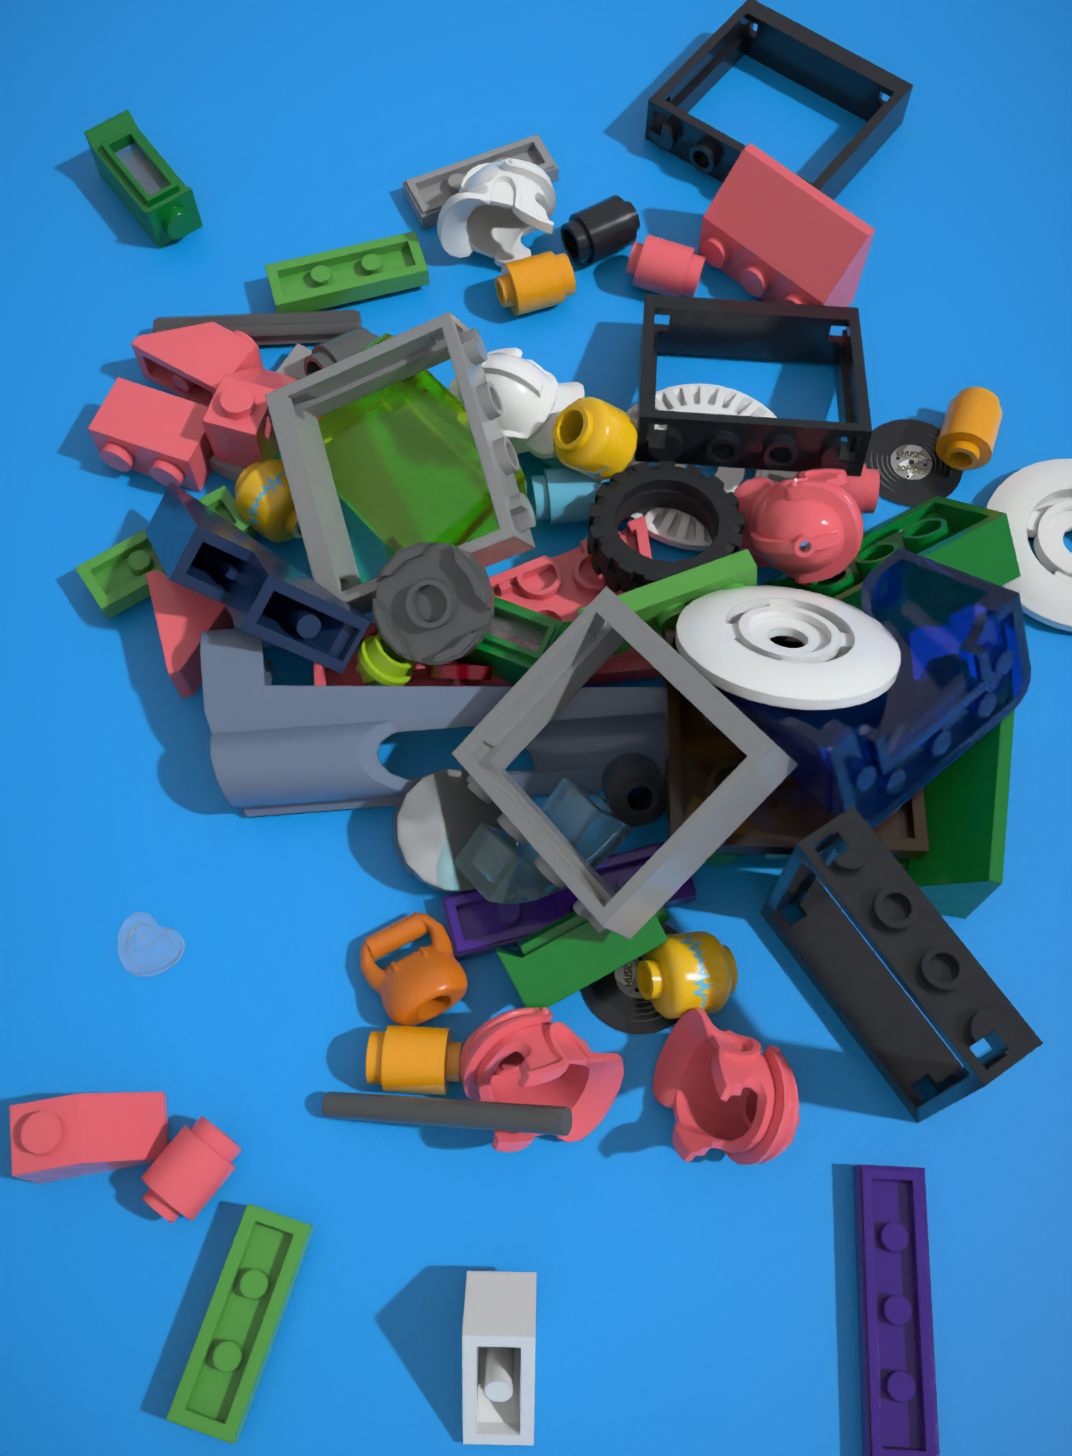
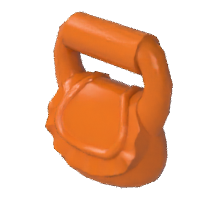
(420, 983)

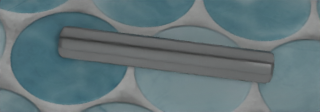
(275, 328)

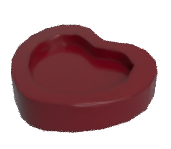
(459, 672)

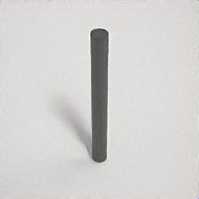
(449, 1113)

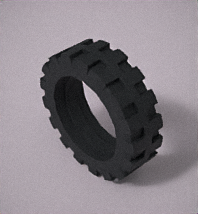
(663, 488)

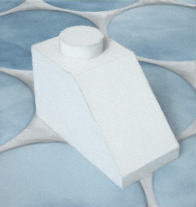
(499, 1358)

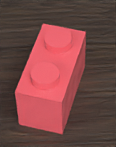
(153, 435)

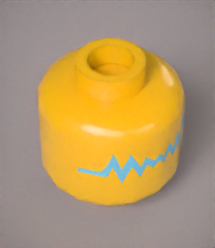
(594, 438)
(266, 501)
(688, 974)

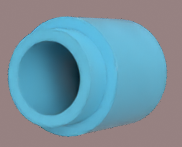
(563, 495)

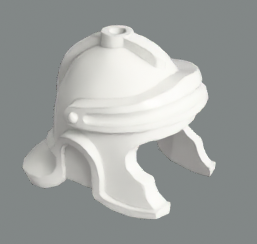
(496, 209)
(528, 398)

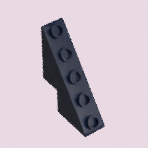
(254, 583)

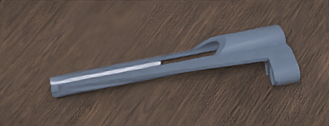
(320, 744)

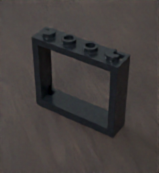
(799, 56)
(764, 333)
(916, 949)

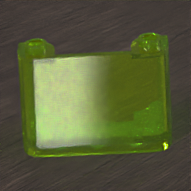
(410, 464)

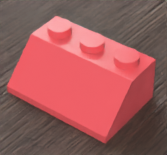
(783, 235)

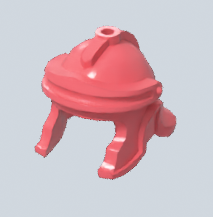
(800, 511)
(540, 1063)
(725, 1092)

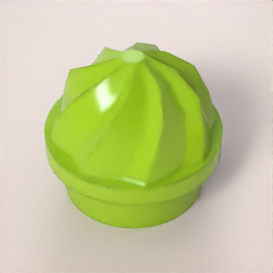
(381, 665)

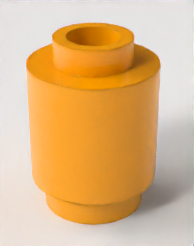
(535, 282)
(969, 429)
(413, 1059)

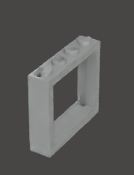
(309, 474)
(543, 694)

